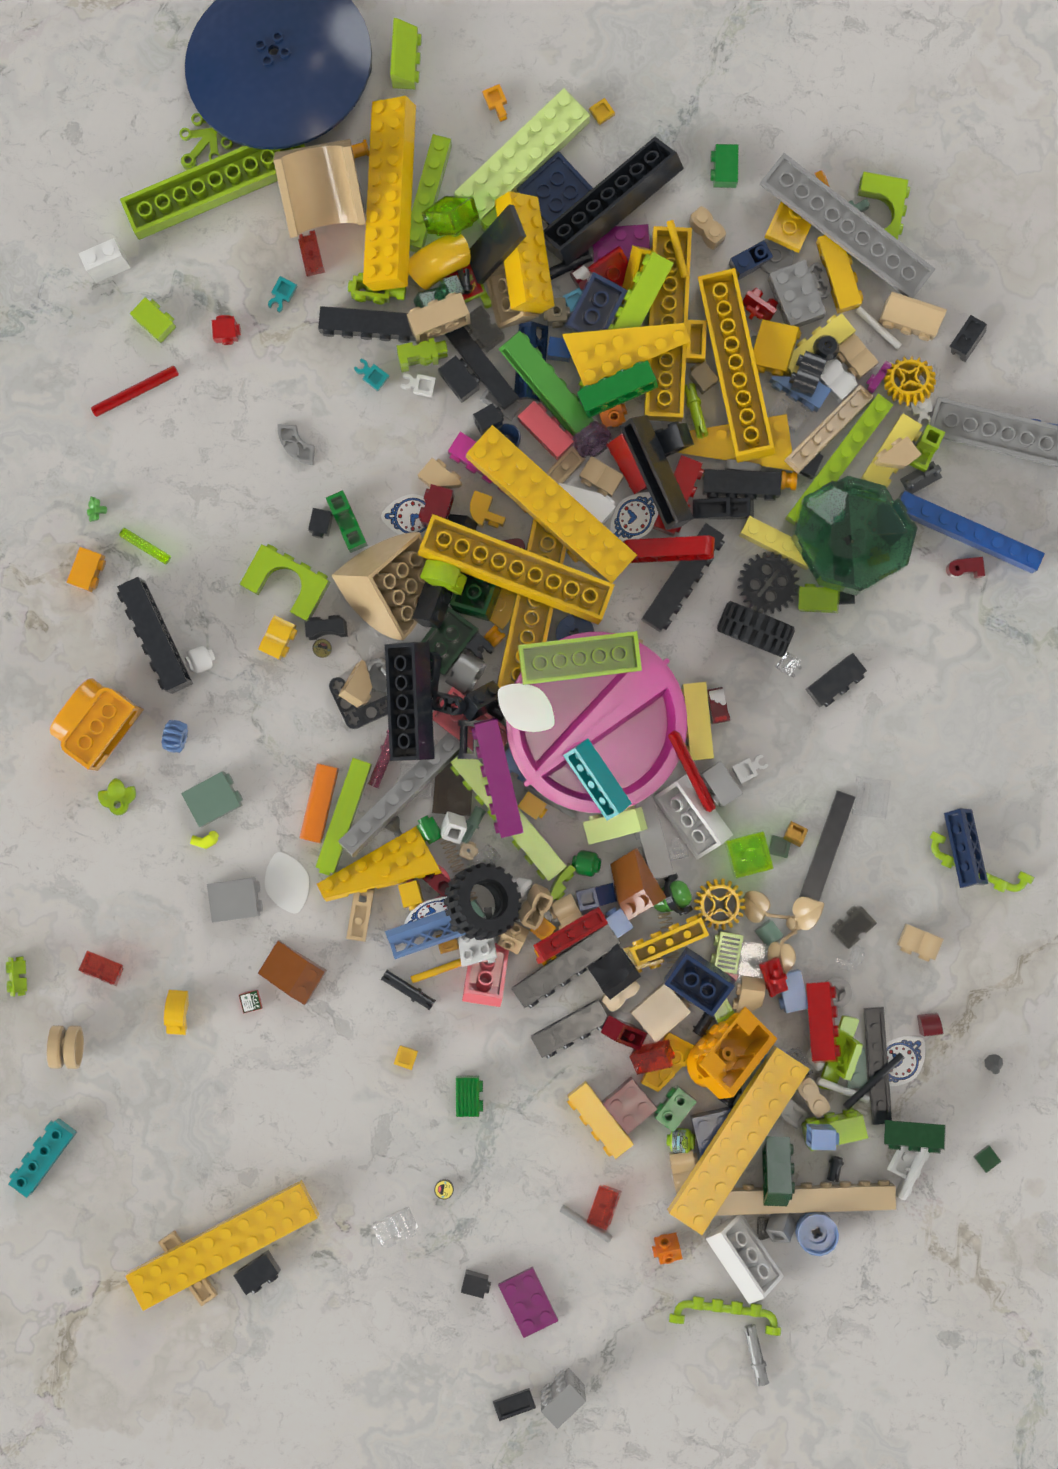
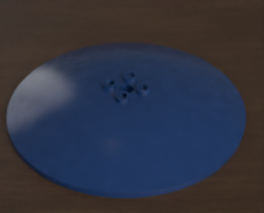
(281, 96)

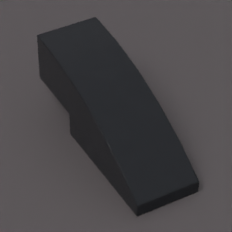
(723, 508)

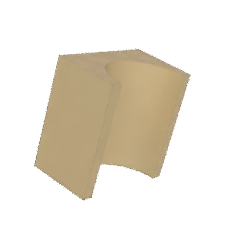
(319, 186)

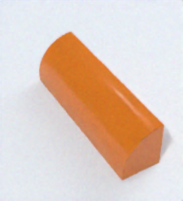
(319, 803)

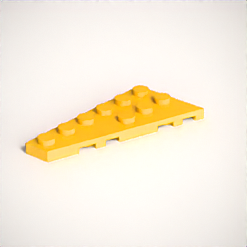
(610, 350)
(720, 445)
(386, 866)

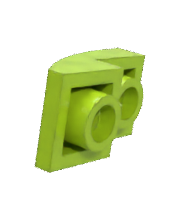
(557, 888)

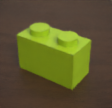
(153, 320)
(818, 599)

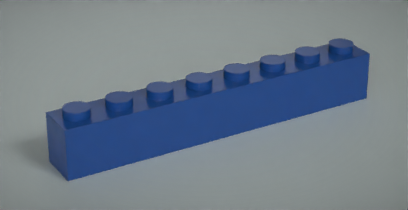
(971, 533)

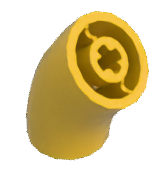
(439, 260)

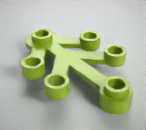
(208, 135)

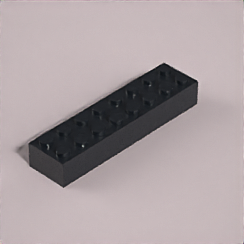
(612, 200)

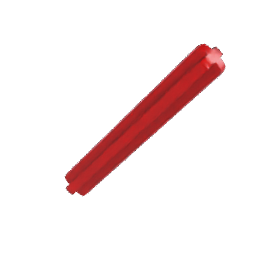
(134, 391)
(692, 771)

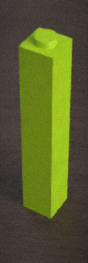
(343, 816)

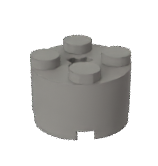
(465, 671)

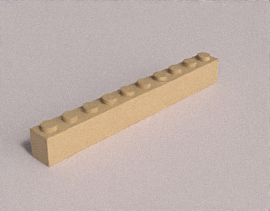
(814, 1198)

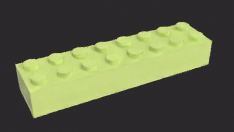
(525, 152)

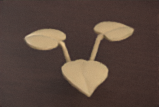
(806, 915)

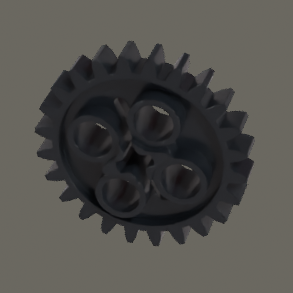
(781, 593)

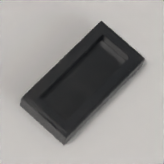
(514, 1404)

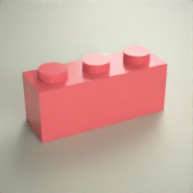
(546, 429)

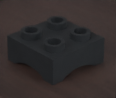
(332, 626)
(614, 972)

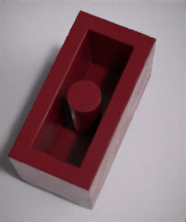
(624, 1033)

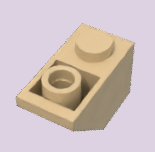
(899, 455)
(438, 475)
(750, 994)

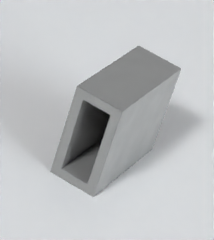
(234, 899)

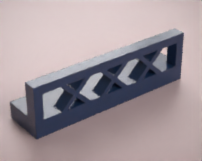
(529, 328)
(965, 847)

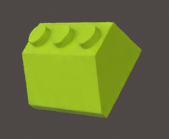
(405, 55)

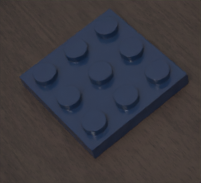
(556, 186)

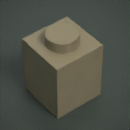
(703, 377)

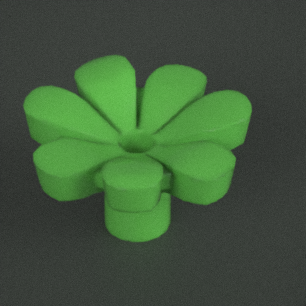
(95, 509)

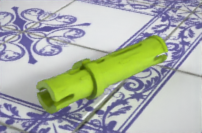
(693, 403)

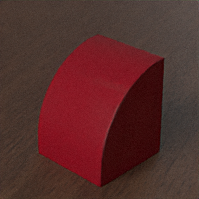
(929, 1024)

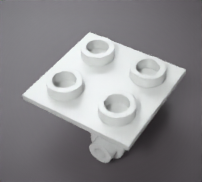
(476, 951)

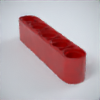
(672, 548)

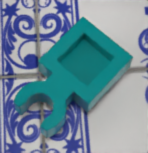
(282, 291)
(373, 376)

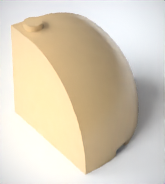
(385, 584)

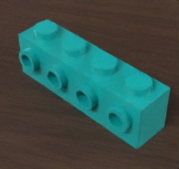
(597, 779)
(42, 1157)

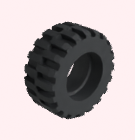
(755, 628)
(504, 895)

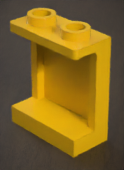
(775, 347)

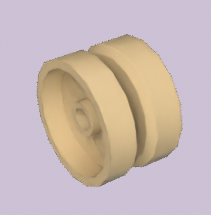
(65, 1047)

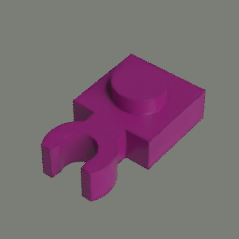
(875, 380)

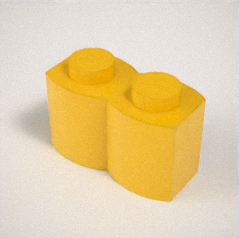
(277, 637)

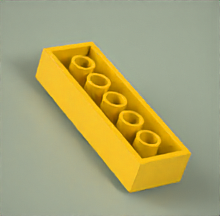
(528, 263)

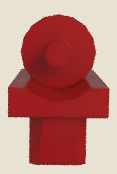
(759, 307)
(774, 977)

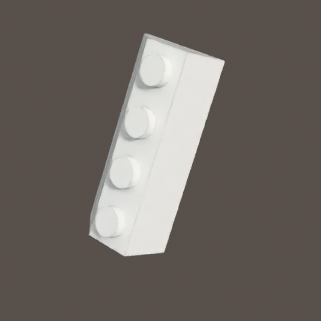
(698, 828)
(745, 1258)

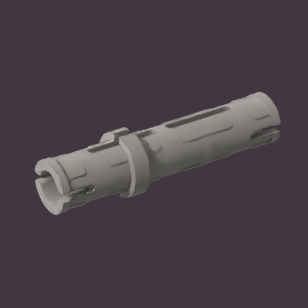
(758, 1363)

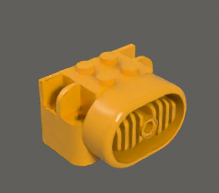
(93, 723)
(729, 1053)

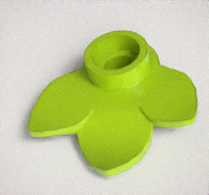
(117, 794)

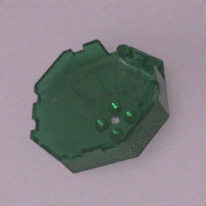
(876, 524)

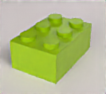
(848, 1124)

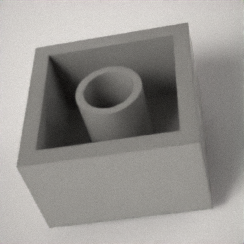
(720, 784)

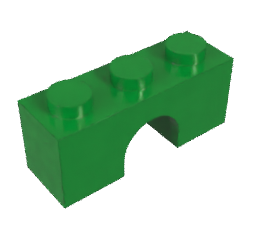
(346, 521)

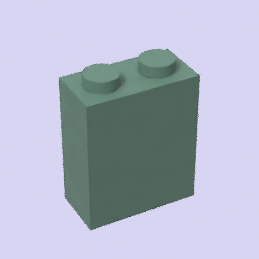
(212, 798)

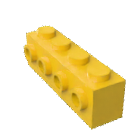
(669, 941)

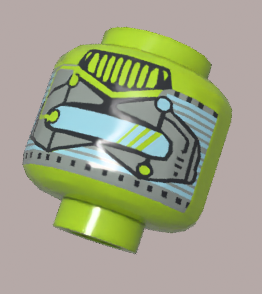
(681, 1140)

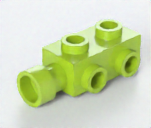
(370, 295)

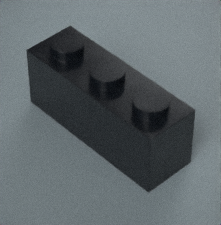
(836, 681)

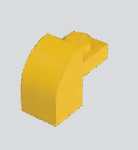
(480, 512)
(175, 1012)

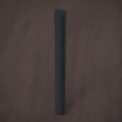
(873, 1081)

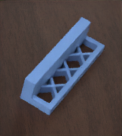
(420, 928)

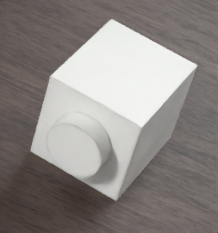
(453, 827)

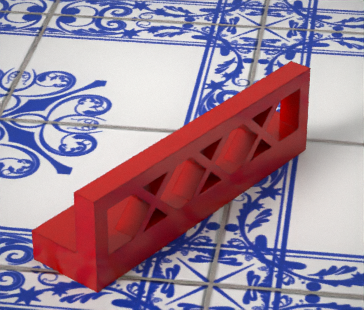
(570, 934)

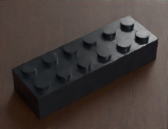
(154, 634)
(409, 701)

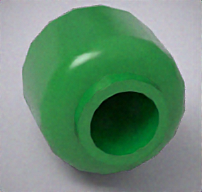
(586, 863)

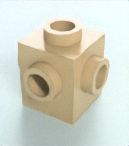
(513, 938)

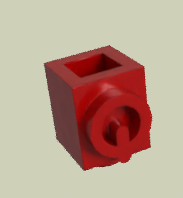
(225, 330)

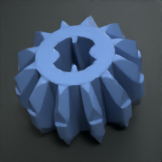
(174, 736)

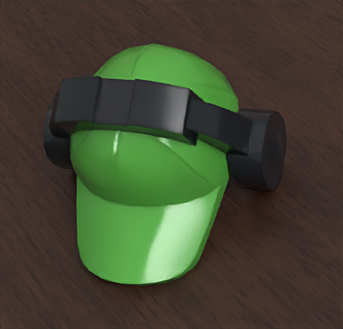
(677, 896)

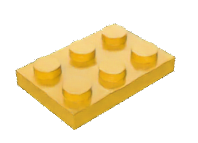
(788, 228)

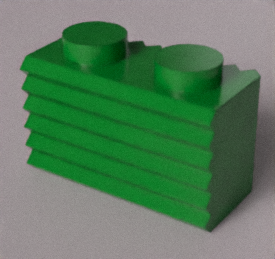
(468, 1096)

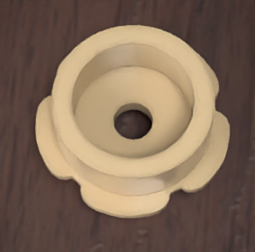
(468, 855)

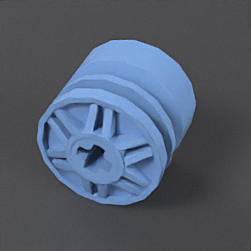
(821, 1243)

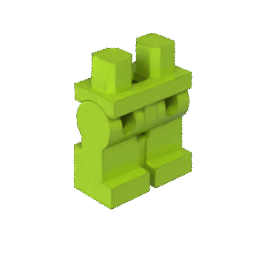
(423, 353)

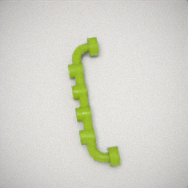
(1000, 884)
(735, 1308)

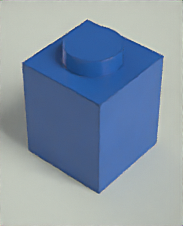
(558, 350)

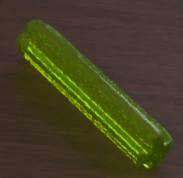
(145, 546)

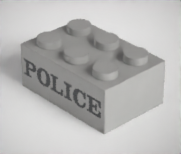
(796, 295)
(562, 1397)

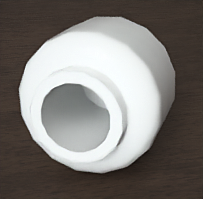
(199, 659)

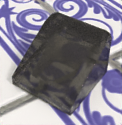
(761, 1228)

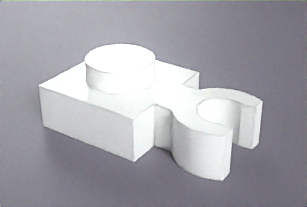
(422, 385)
(922, 410)
(746, 769)

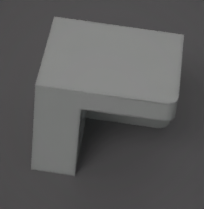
(781, 1227)

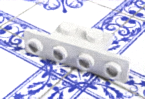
(908, 1166)

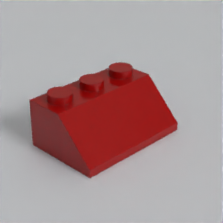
(620, 451)

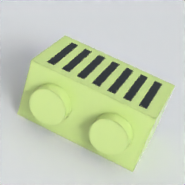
(727, 951)

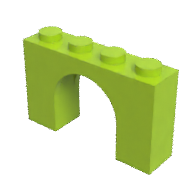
(891, 192)
(268, 561)

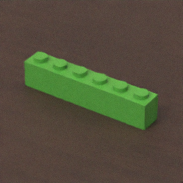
(545, 383)

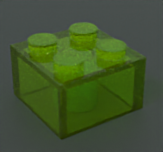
(450, 215)
(749, 854)

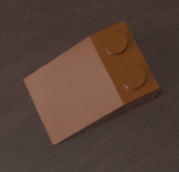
(635, 884)
(292, 972)

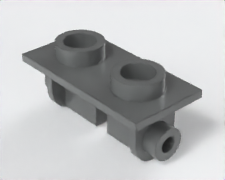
(918, 479)

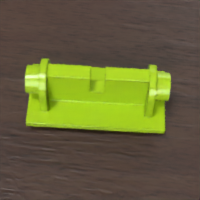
(15, 968)

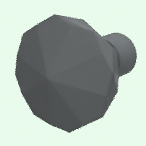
(394, 826)
(994, 1063)

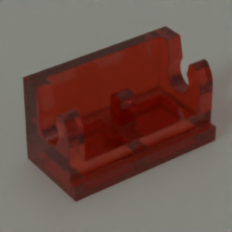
(311, 254)
(101, 968)
(652, 1057)
(604, 1207)

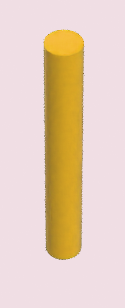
(677, 248)
(435, 971)

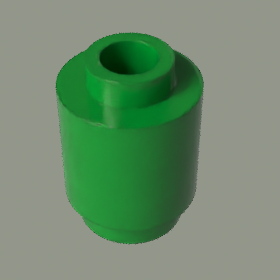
(429, 829)

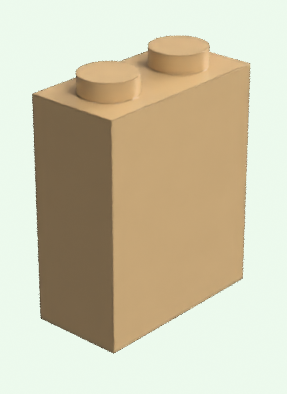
(660, 1011)

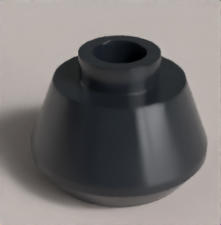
(823, 350)

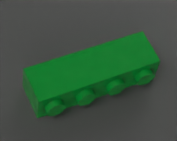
(617, 388)

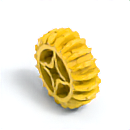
(911, 390)
(731, 915)

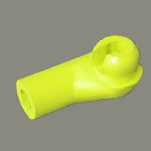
(205, 842)

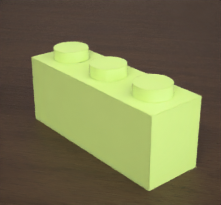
(625, 823)

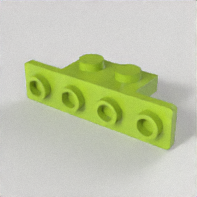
(850, 1052)

